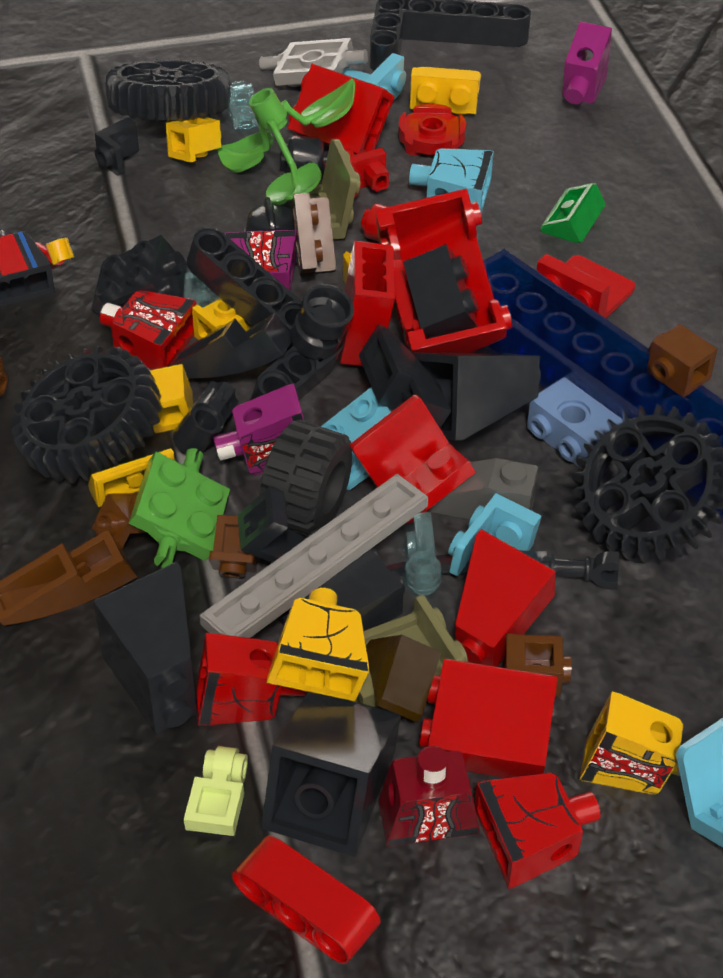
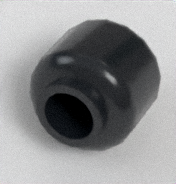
(304, 151)

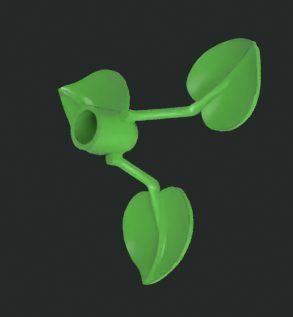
(272, 116)

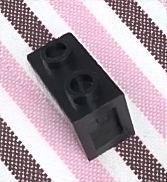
(265, 527)

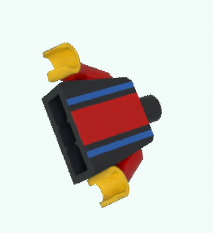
(28, 266)

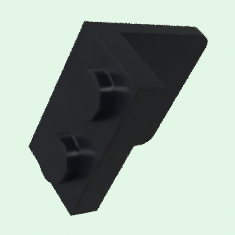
(145, 267)

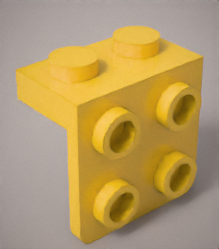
(445, 87)

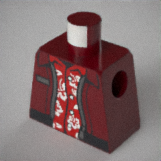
(427, 798)

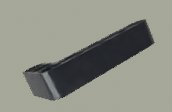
(446, 22)
(254, 297)

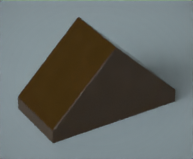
(401, 674)

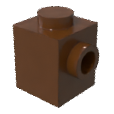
(681, 360)

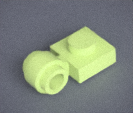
(218, 796)

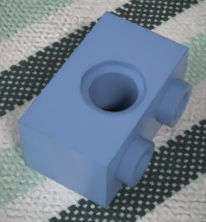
(567, 419)

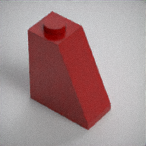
(500, 598)

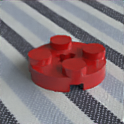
(431, 129)

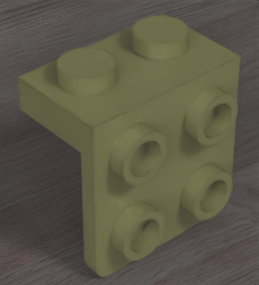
(339, 186)

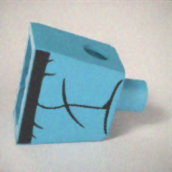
(456, 171)

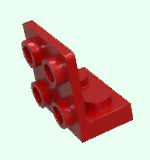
(416, 449)

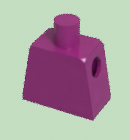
(581, 77)

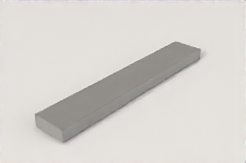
(315, 560)

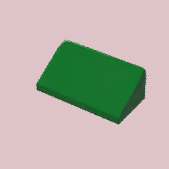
(574, 213)

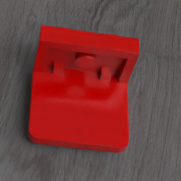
(588, 282)

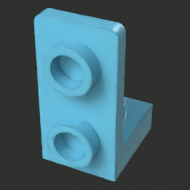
(501, 519)

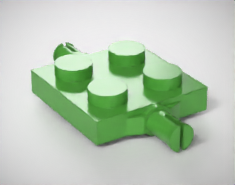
(179, 506)

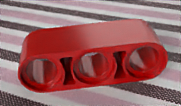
(306, 899)

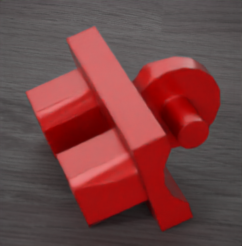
(371, 168)

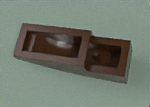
(64, 579)

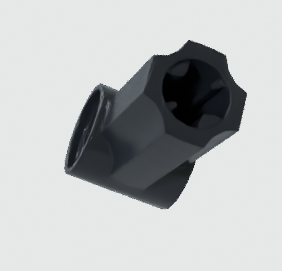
(205, 417)

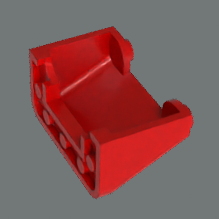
(427, 225)

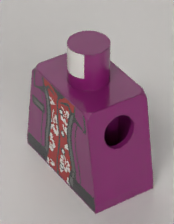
(272, 250)
(259, 426)

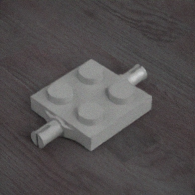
(298, 57)

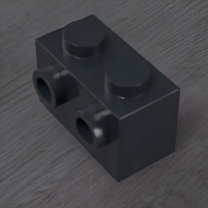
(441, 292)

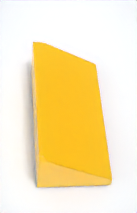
(121, 479)

